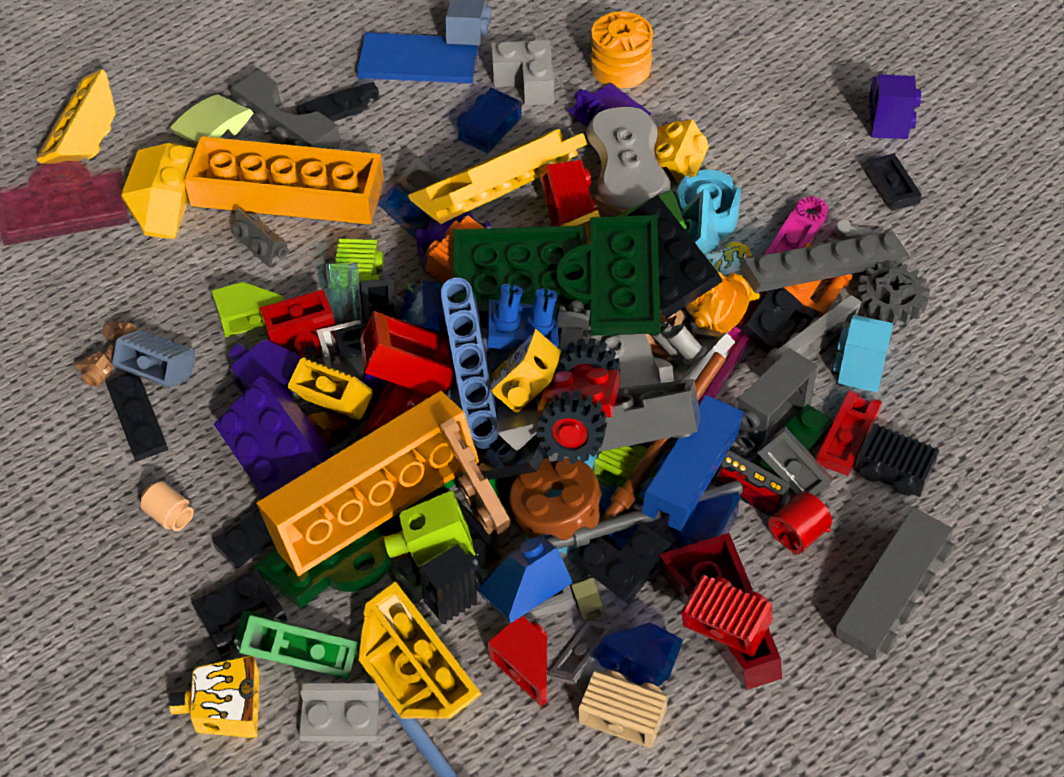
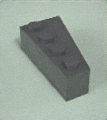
(651, 414)
(896, 584)

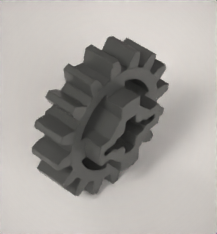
(893, 293)

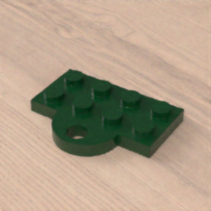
(617, 276)
(337, 571)

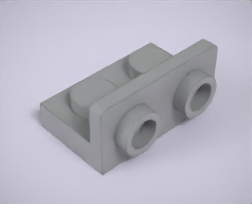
(339, 711)

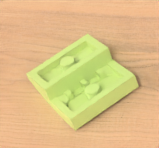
(211, 119)

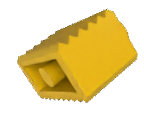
(330, 388)

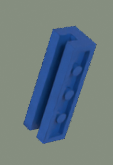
(691, 463)

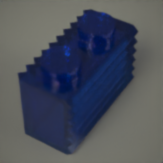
(489, 120)

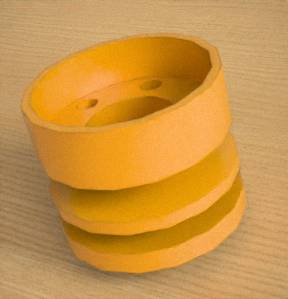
(621, 49)

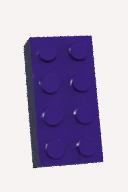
(271, 436)

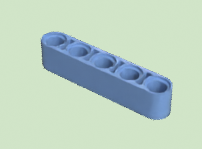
(463, 348)

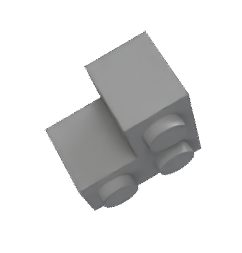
(526, 65)

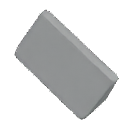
(520, 426)
(575, 666)

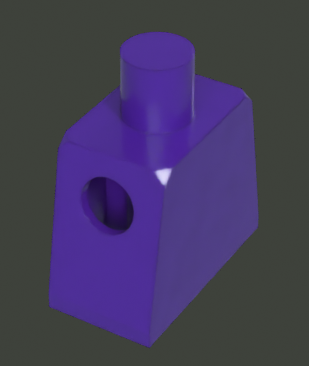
(262, 360)

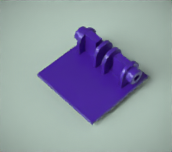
(608, 97)

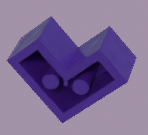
(893, 105)

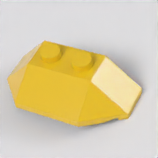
(81, 122)
(157, 188)
(411, 660)

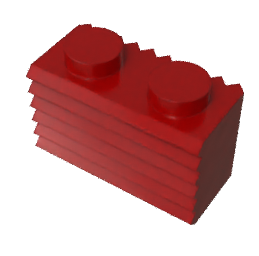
(567, 191)
(727, 614)

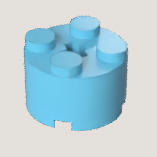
(723, 193)

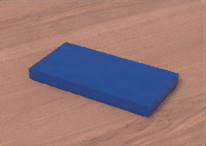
(416, 58)

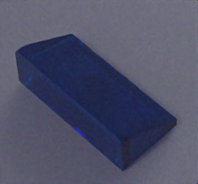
(403, 211)

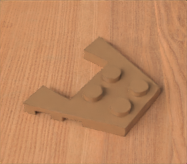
(475, 487)

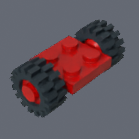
(579, 401)

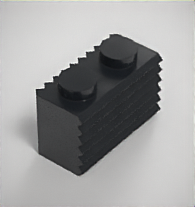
(896, 460)
(450, 582)

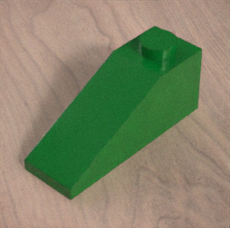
(294, 645)

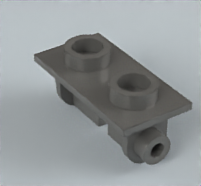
(256, 237)

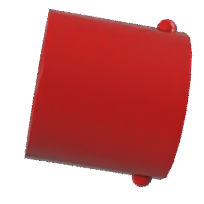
(800, 522)

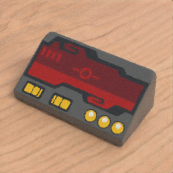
(759, 486)

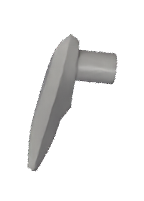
(846, 231)

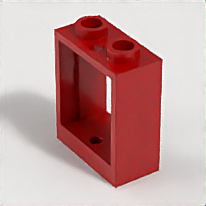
(407, 355)

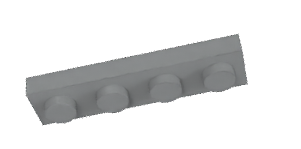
(819, 331)

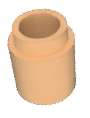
(166, 506)

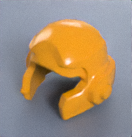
(722, 305)

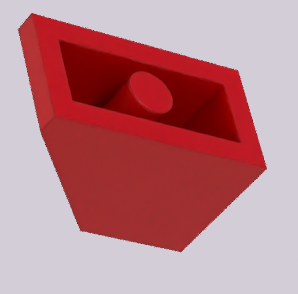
(523, 656)

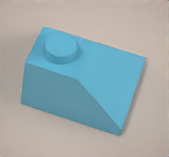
(702, 222)

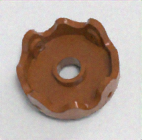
(558, 515)

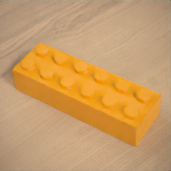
(285, 180)
(364, 484)

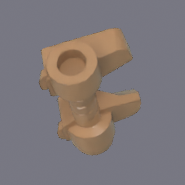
(99, 365)

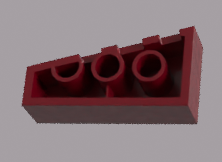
(720, 559)

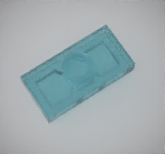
(344, 292)

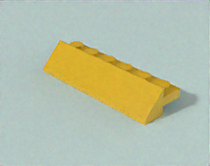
(495, 176)

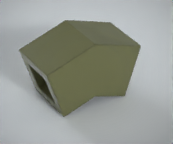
(588, 598)

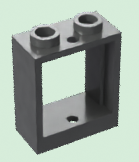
(775, 399)

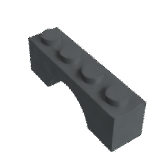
(262, 97)

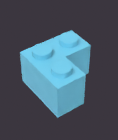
(864, 353)

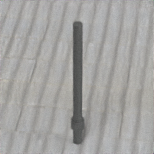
(584, 534)

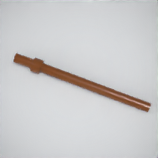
(624, 496)

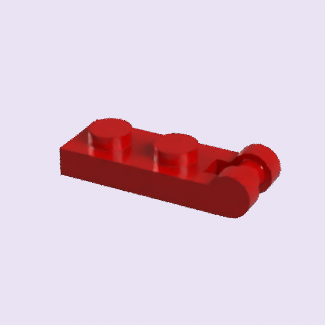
(848, 433)

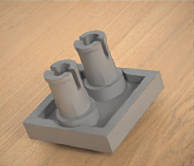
(691, 351)

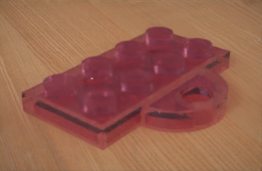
(62, 204)

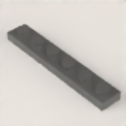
(822, 261)

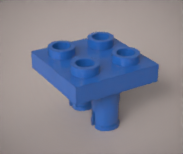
(512, 321)

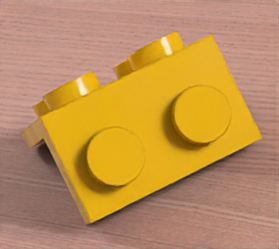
(680, 148)

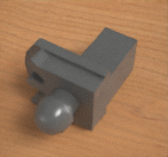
(573, 323)

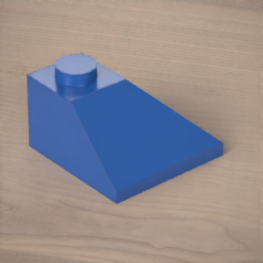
(526, 579)

